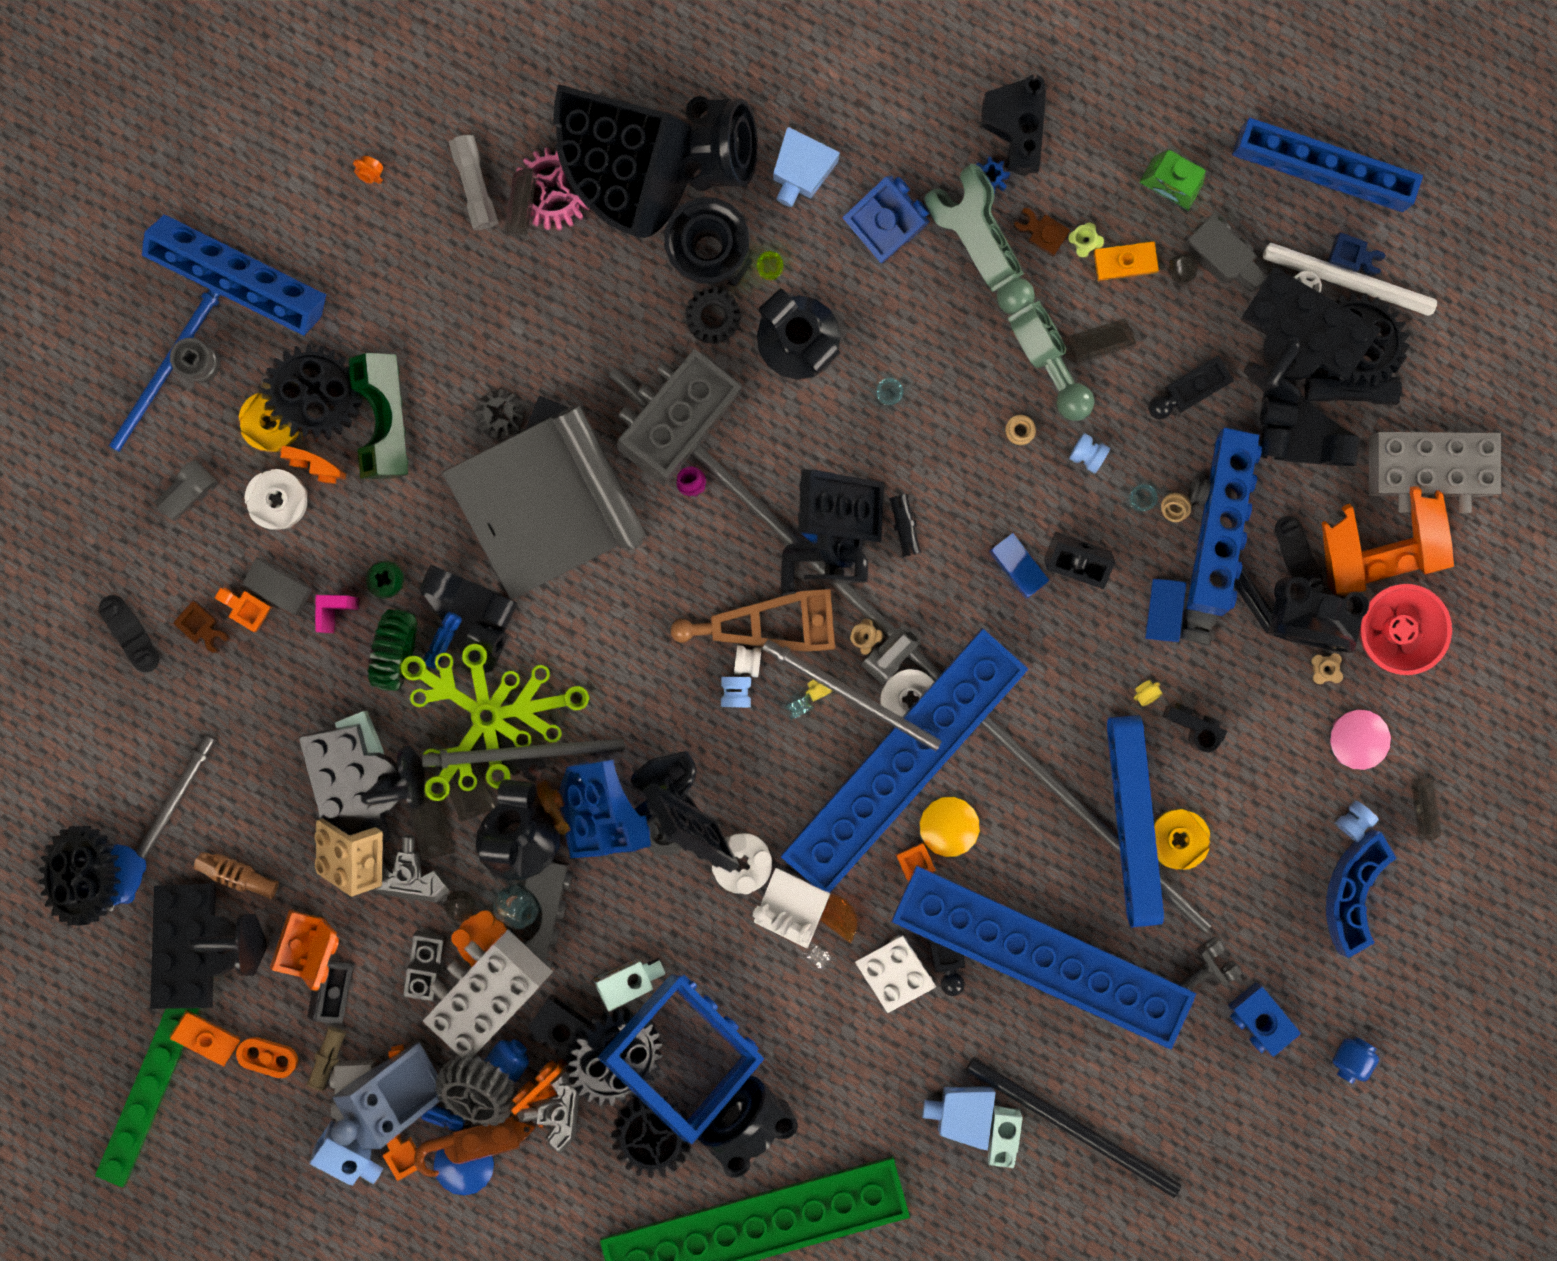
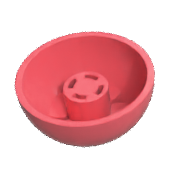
(1421, 627)

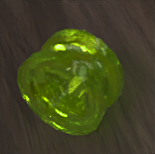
(779, 265)

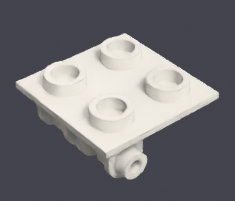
(791, 907)
(895, 973)

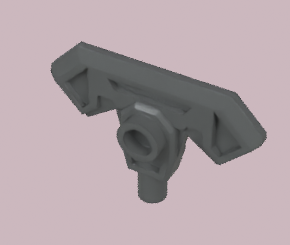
(407, 877)
(556, 1111)

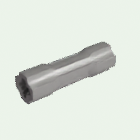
(467, 160)

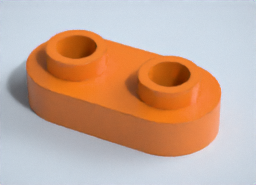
(268, 1056)

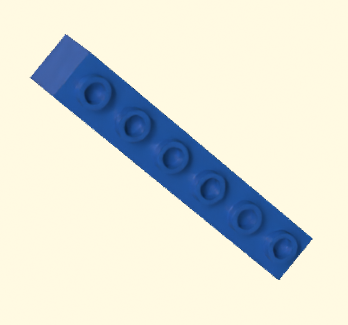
(1327, 165)
(233, 274)
(1202, 594)

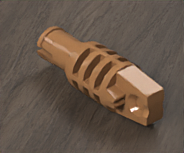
(235, 874)

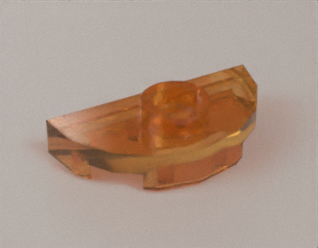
(552, 803)
(840, 917)

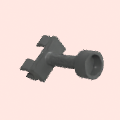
(1226, 974)

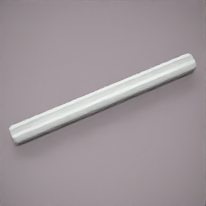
(1350, 279)

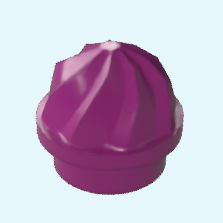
(691, 481)

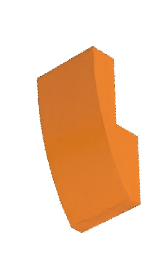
(319, 467)

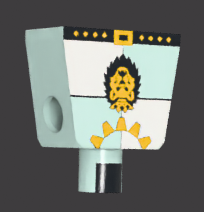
(614, 987)

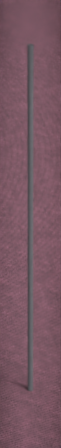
(919, 659)

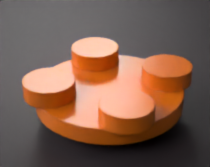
(480, 928)

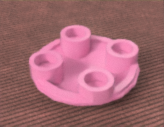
(1360, 739)

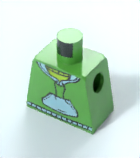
(1174, 178)

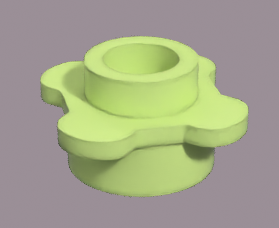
(1082, 232)

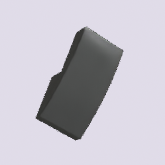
(277, 586)
(424, 965)

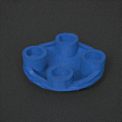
(130, 874)
(465, 1177)

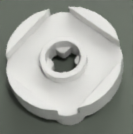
(260, 505)
(897, 687)
(759, 861)

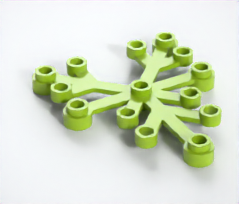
(522, 709)

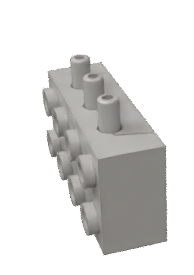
(1448, 462)
(485, 993)

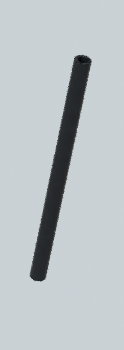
(1073, 1127)

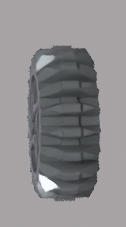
(476, 1090)

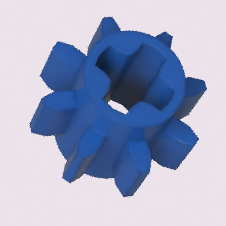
(997, 170)

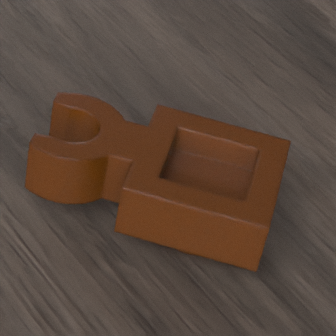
(1046, 234)
(198, 625)

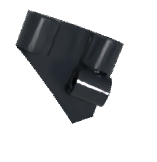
(1304, 434)
(482, 612)

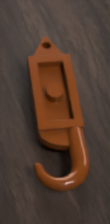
(474, 1143)

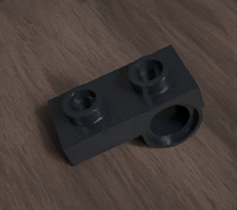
(1183, 716)

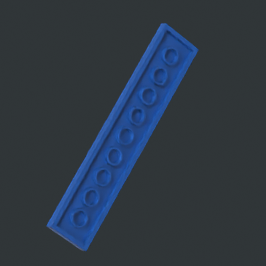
(902, 764)
(1043, 957)

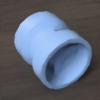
(1091, 454)
(735, 699)
(1357, 821)

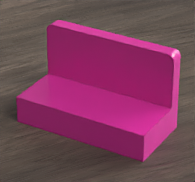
(326, 610)

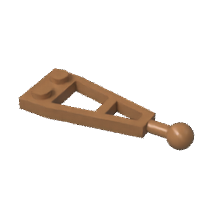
(816, 619)

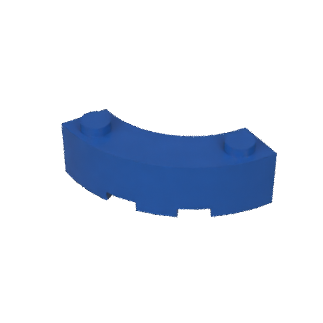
(1348, 892)

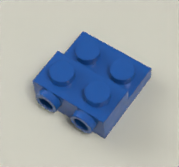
(887, 218)

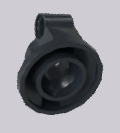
(720, 143)
(708, 219)
(793, 359)
(1317, 617)
(527, 848)
(748, 1127)

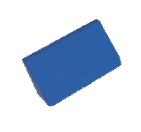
(1019, 566)
(1165, 610)

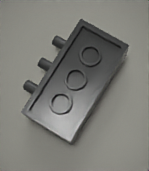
(677, 416)

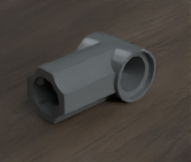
(191, 485)
(886, 658)

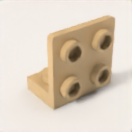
(349, 861)

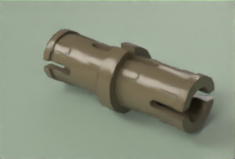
(326, 1058)

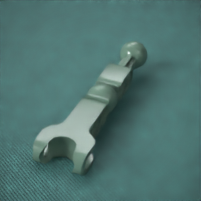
(1015, 295)

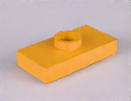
(1126, 261)

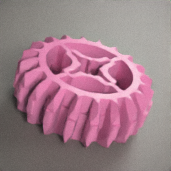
(547, 201)

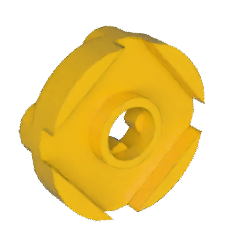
(253, 429)
(1196, 840)

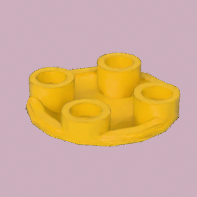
(949, 826)

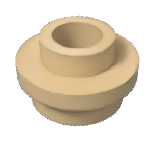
(1027, 423)
(1173, 513)

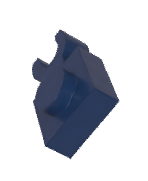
(1352, 254)

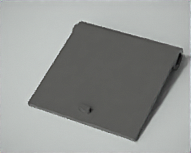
(545, 500)

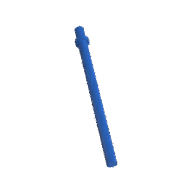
(209, 300)

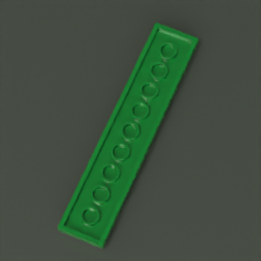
(771, 1220)

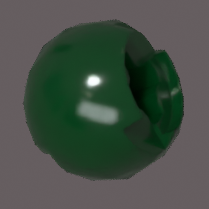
(374, 584)

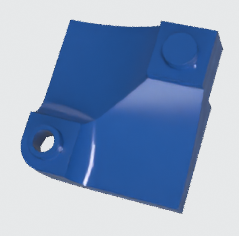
(600, 812)

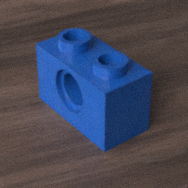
(1278, 1030)

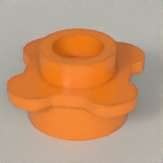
(368, 169)

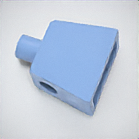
(802, 166)
(963, 1114)
(344, 1161)

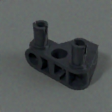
(1010, 109)

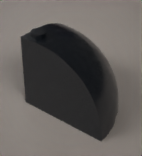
(621, 158)

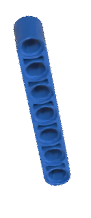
(1135, 821)

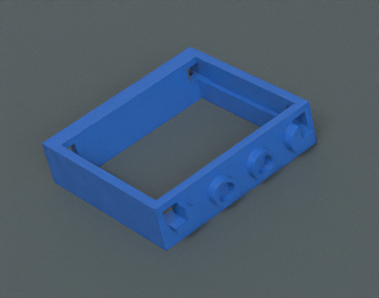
(722, 1093)

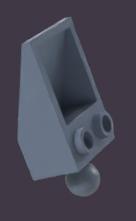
(386, 1099)

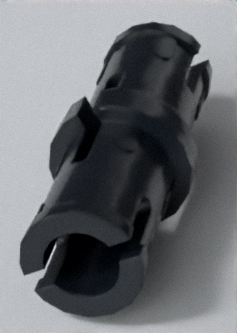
(905, 525)

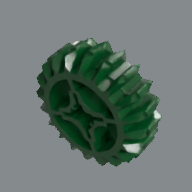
(391, 645)

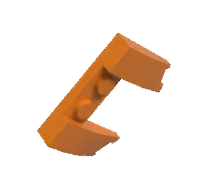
(1428, 549)

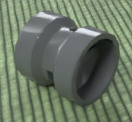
(1199, 620)

